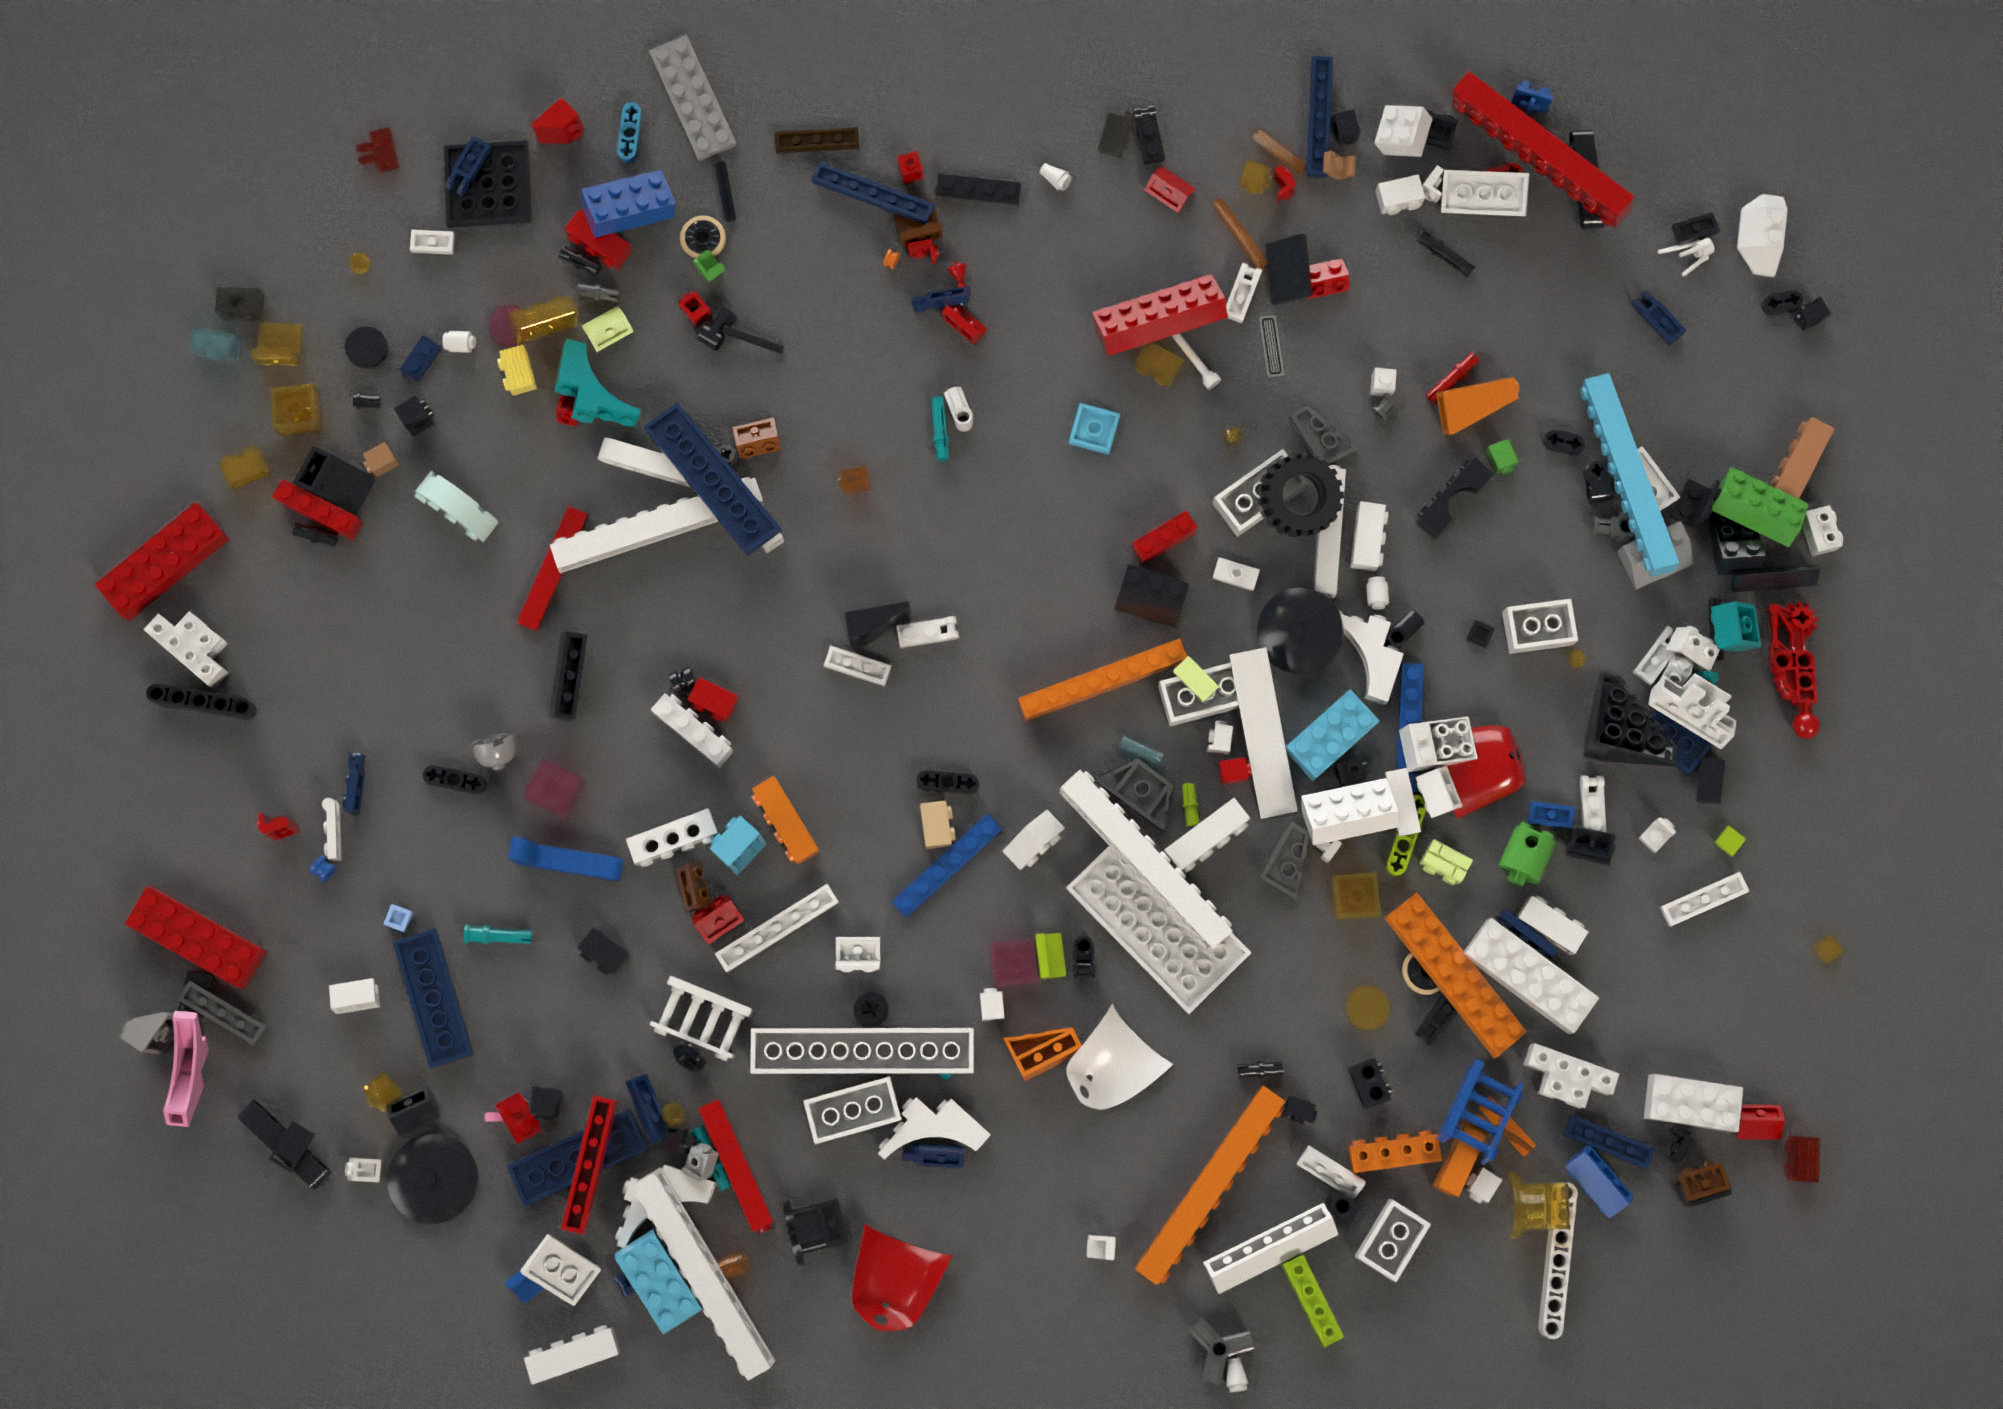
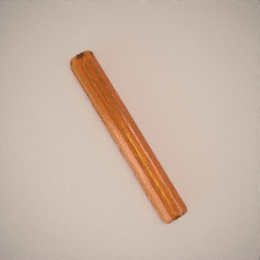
(1240, 233)

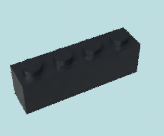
(568, 676)

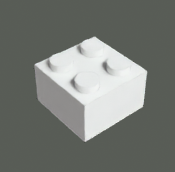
(1403, 130)

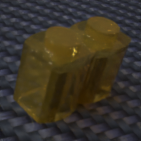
(244, 468)

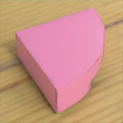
(493, 1117)

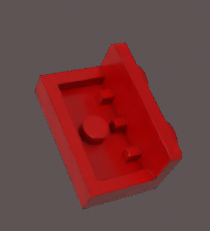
(1329, 278)
(517, 1118)

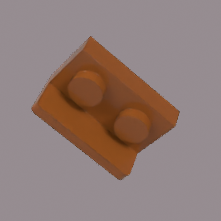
(756, 438)

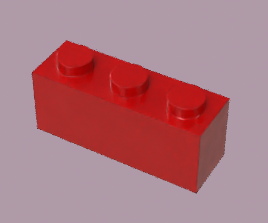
(609, 248)
(1164, 537)

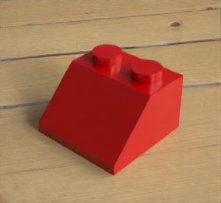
(558, 124)

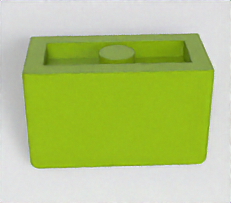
(1050, 955)

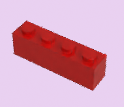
(317, 509)

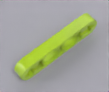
(1411, 839)

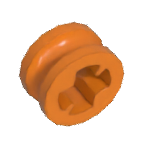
(891, 259)

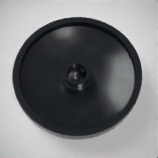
(1300, 630)
(432, 1179)

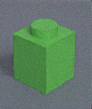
(1502, 457)

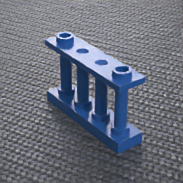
(1459, 1111)

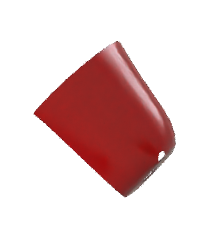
(1492, 774)

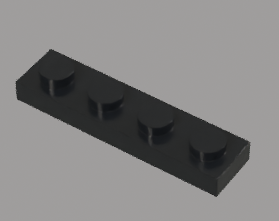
(978, 189)

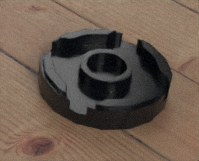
(366, 347)

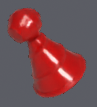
(958, 273)

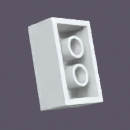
(1540, 626)
(1392, 1240)

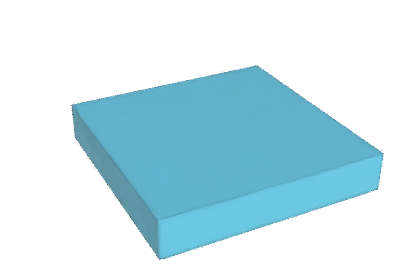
(1094, 428)

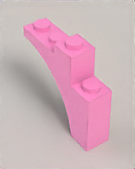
(186, 1078)

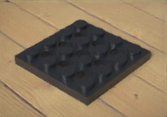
(498, 214)

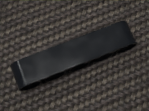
(1584, 144)
(191, 699)
(271, 1131)

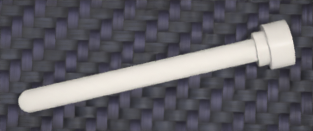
(1209, 378)

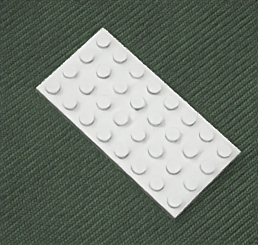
(1153, 932)

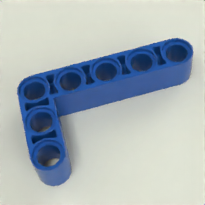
(530, 854)

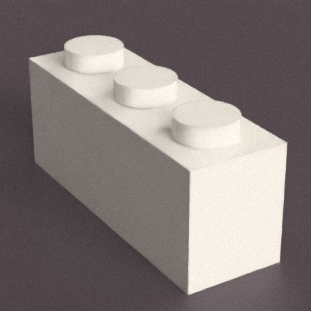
(1368, 536)
(1552, 924)

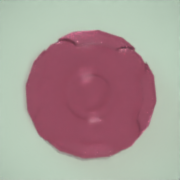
(500, 327)

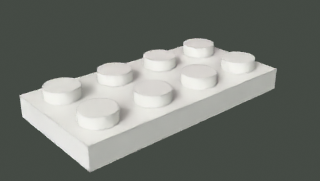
(1485, 193)

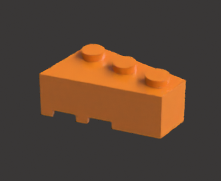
(1042, 1051)

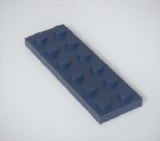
(433, 998)
(555, 1165)

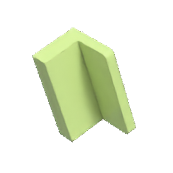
(607, 328)

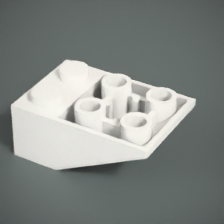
(1437, 743)

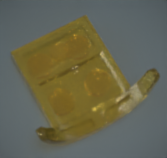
(1539, 1206)

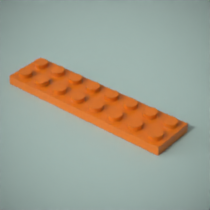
(1455, 975)

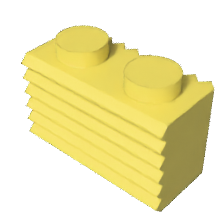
(517, 369)

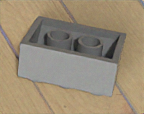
(1632, 558)
(150, 1032)

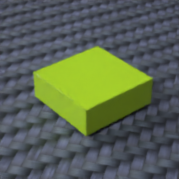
(1730, 841)

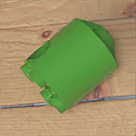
(1524, 862)

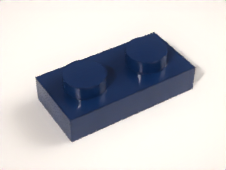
(420, 358)

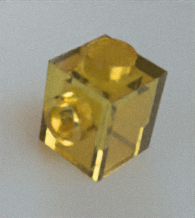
(1255, 177)
(381, 1091)

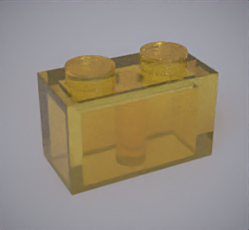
(1158, 364)

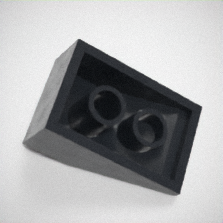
(870, 623)

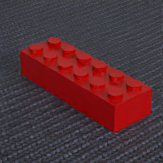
(1160, 315)
(161, 561)
(195, 937)

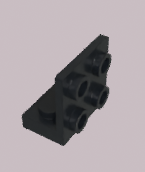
(1695, 503)

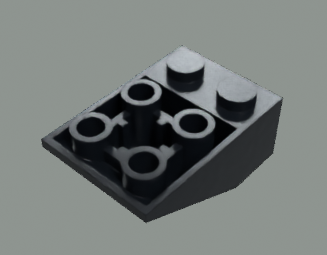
(334, 480)
(1734, 545)

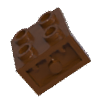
(913, 231)
(1703, 1182)

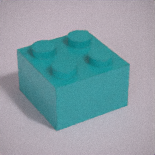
(1735, 626)

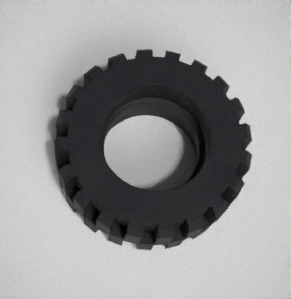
(1327, 488)

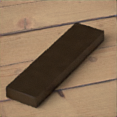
(816, 140)

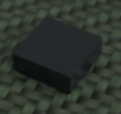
(1480, 634)

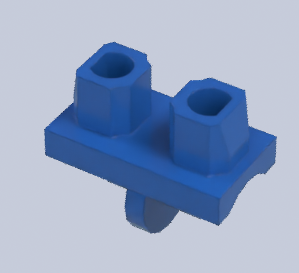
(1531, 98)

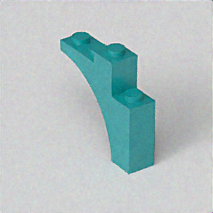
(591, 398)

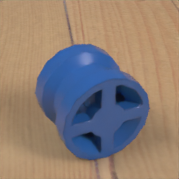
(323, 869)

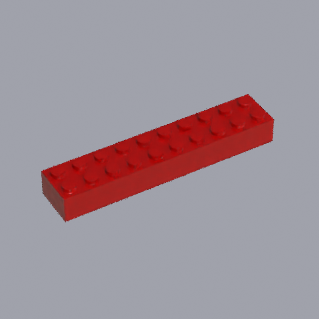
(1542, 150)

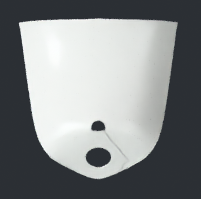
(1118, 1063)

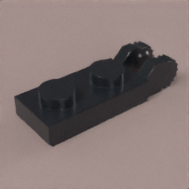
(1439, 1017)

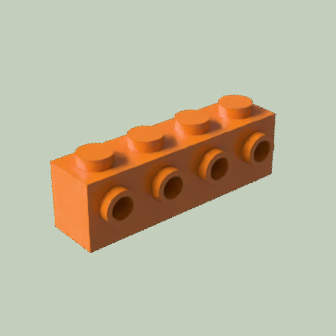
(1394, 1153)

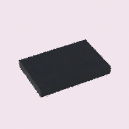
(1288, 269)

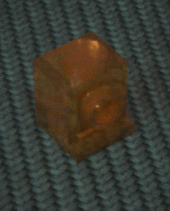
(859, 485)

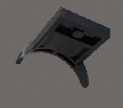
(814, 1227)

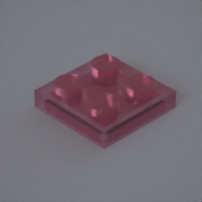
(1013, 963)

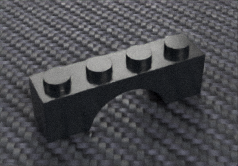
(1471, 479)

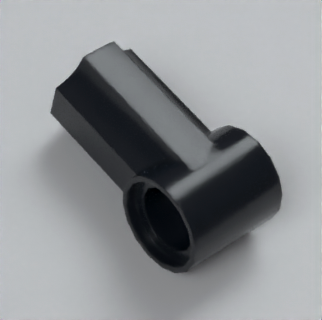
(711, 333)
(1405, 629)

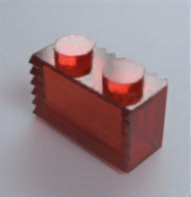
(1802, 1159)

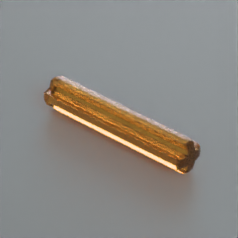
(1279, 151)

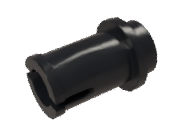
(361, 400)

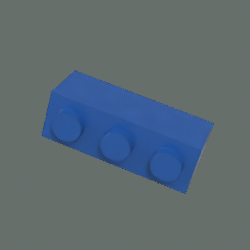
(1599, 1181)

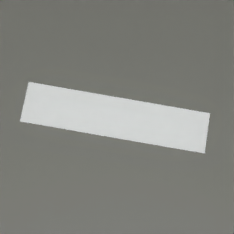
(1263, 733)

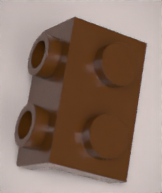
(693, 886)

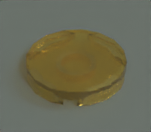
(1367, 1008)

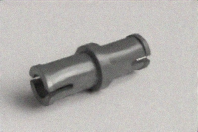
(598, 292)

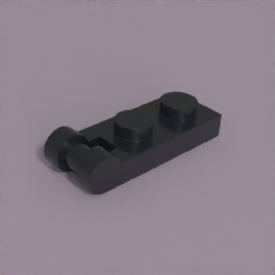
(1149, 135)

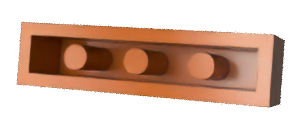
(785, 820)

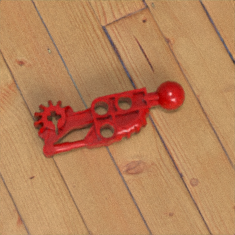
(1787, 678)

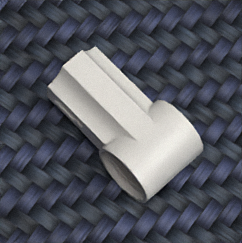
(959, 407)

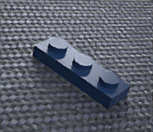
(1526, 934)
(647, 1107)

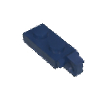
(941, 299)
(354, 783)
(934, 1155)

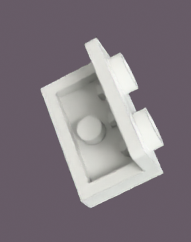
(857, 954)

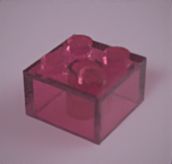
(553, 788)

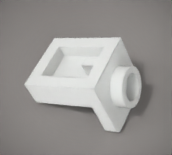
(1431, 184)
(1657, 834)
(363, 1170)

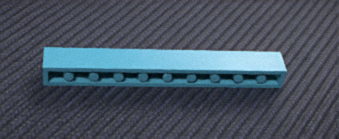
(1629, 475)

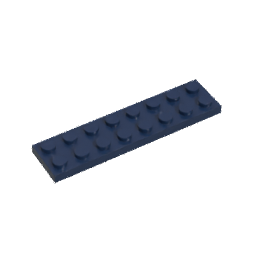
(712, 479)

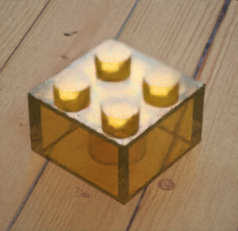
(296, 409)
(1355, 896)

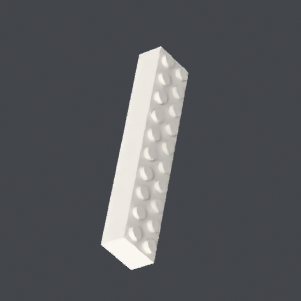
(1145, 860)
(862, 1051)

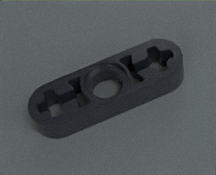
(931, 785)
(468, 788)

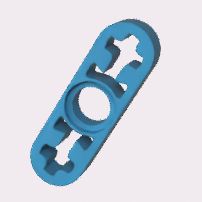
(625, 124)

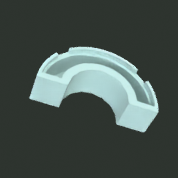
(457, 506)

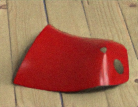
(897, 1275)

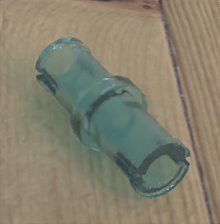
(1141, 750)

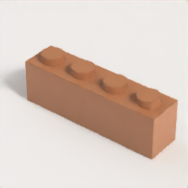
(1802, 457)

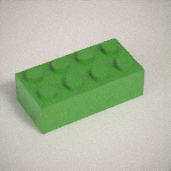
(1760, 507)

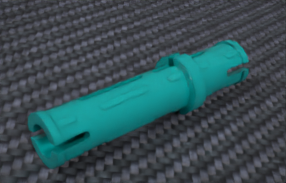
(940, 434)
(718, 1173)

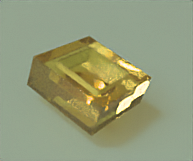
(1828, 949)

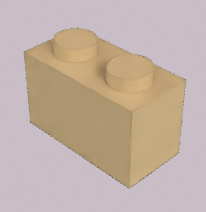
(936, 824)

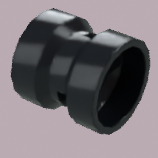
(677, 681)

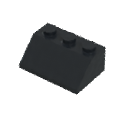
(1151, 596)

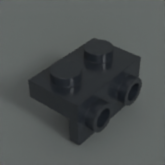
(1441, 130)

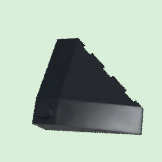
(1622, 730)

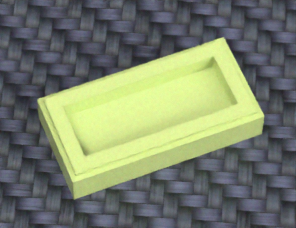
(1195, 679)

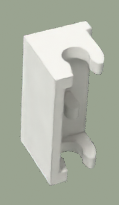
(354, 996)

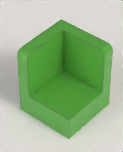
(708, 266)

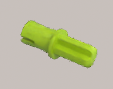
(1190, 805)

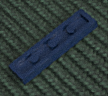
(1608, 1141)

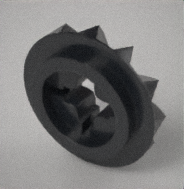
(861, 1006)
(695, 1063)

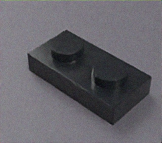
(1695, 228)

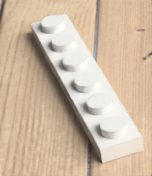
(776, 928)

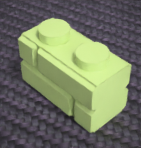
(1445, 862)

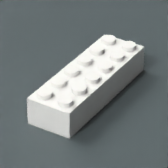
(1530, 976)

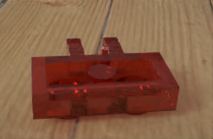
(383, 148)

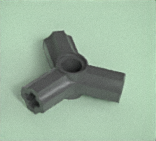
(1208, 1337)

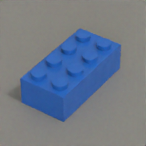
(628, 203)

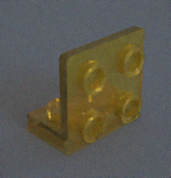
(278, 344)

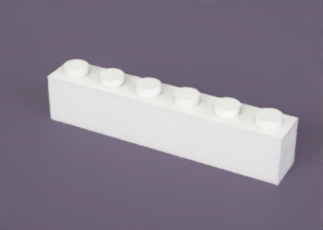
(1271, 1248)

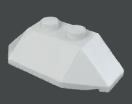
(1762, 233)

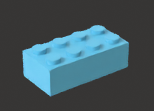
(1331, 735)
(737, 844)
(658, 1281)

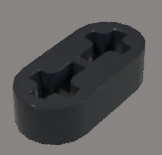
(1781, 298)
(1564, 437)

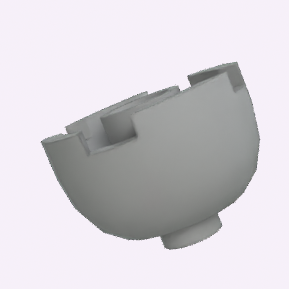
(495, 751)

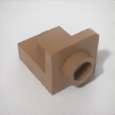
(1338, 166)

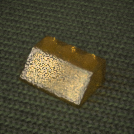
(543, 319)

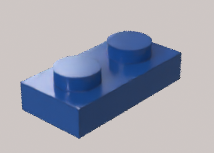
(1550, 815)

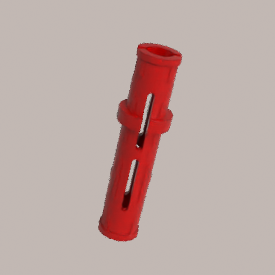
(1459, 371)

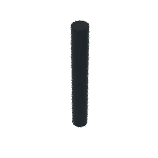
(752, 339)

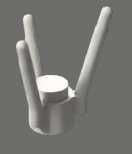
(1700, 248)

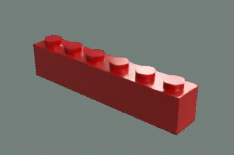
(589, 1165)

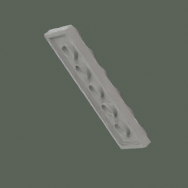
(692, 98)

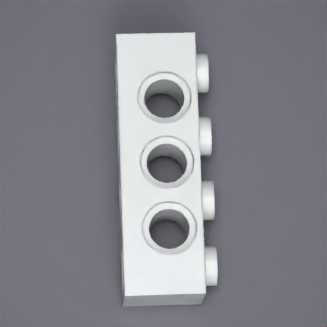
(638, 843)

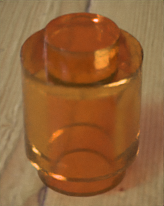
(734, 1265)

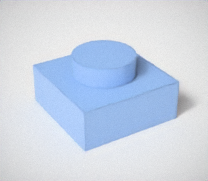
(398, 918)

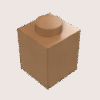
(380, 459)

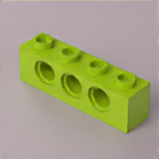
(1312, 1300)

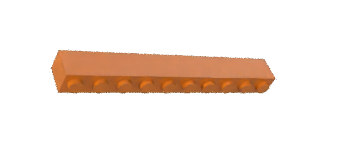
(1209, 1185)

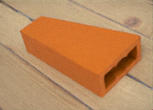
(1471, 403)
(1459, 1161)

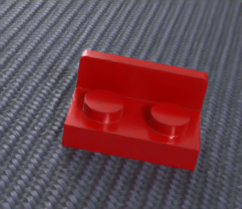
(964, 323)
(277, 827)
(717, 918)

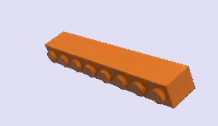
(1102, 680)

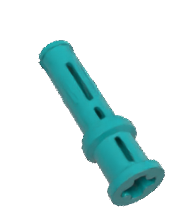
(487, 935)

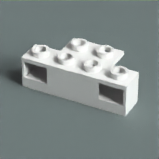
(192, 645)
(1696, 707)
(1568, 1076)

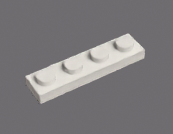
(1704, 899)

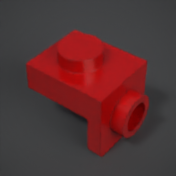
(1285, 181)

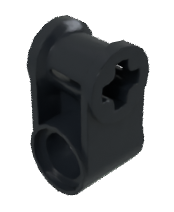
(1597, 486)
(1083, 959)

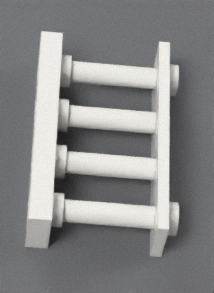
(718, 1003)

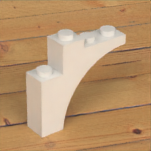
(1379, 661)
(949, 1123)
(683, 1185)

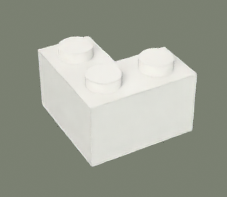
(1034, 840)

